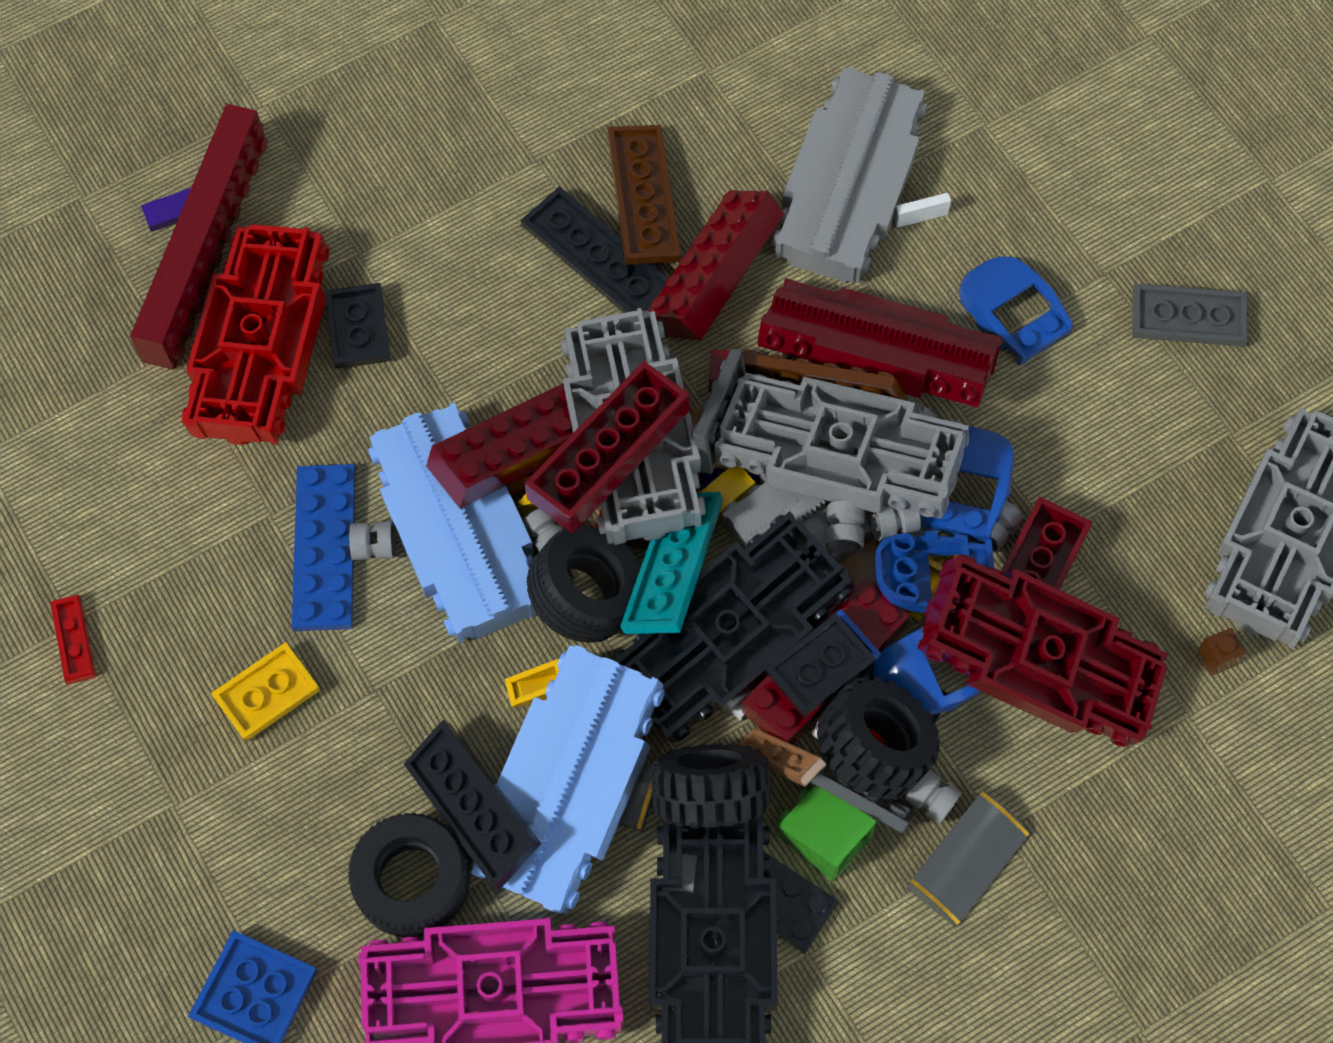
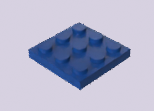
(252, 992)

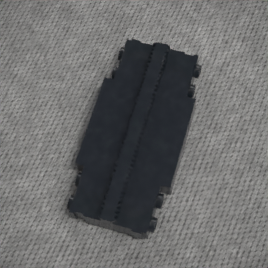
(738, 622)
(716, 945)

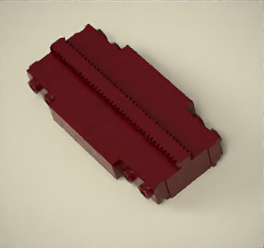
(881, 337)
(1043, 651)

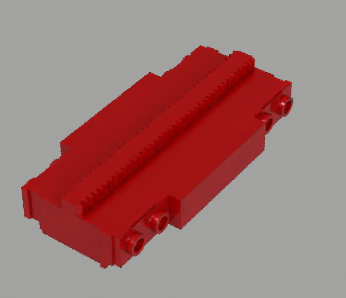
(256, 334)

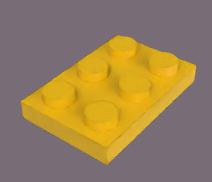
(265, 692)

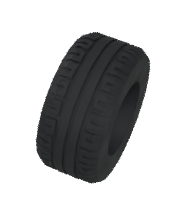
(562, 604)
(400, 835)

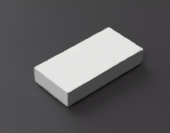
(922, 210)

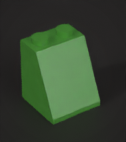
(825, 830)

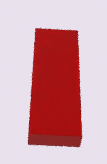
(73, 639)

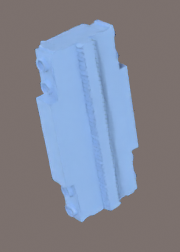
(463, 557)
(576, 770)

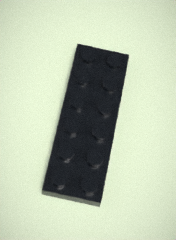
(593, 252)
(472, 804)

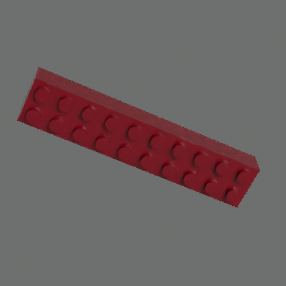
(199, 238)

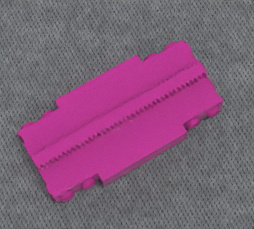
(493, 985)

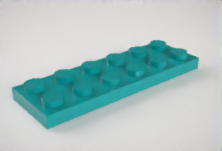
(670, 575)

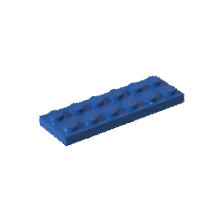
(322, 548)

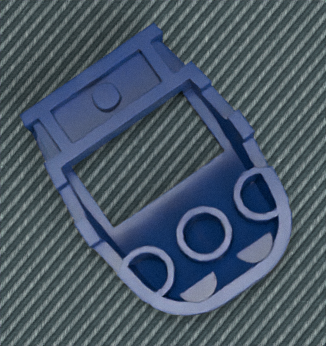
(997, 283)
(985, 456)
(904, 564)
(911, 670)

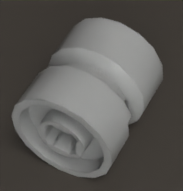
(893, 521)
(1007, 525)
(541, 528)
(845, 528)
(362, 544)
(933, 796)

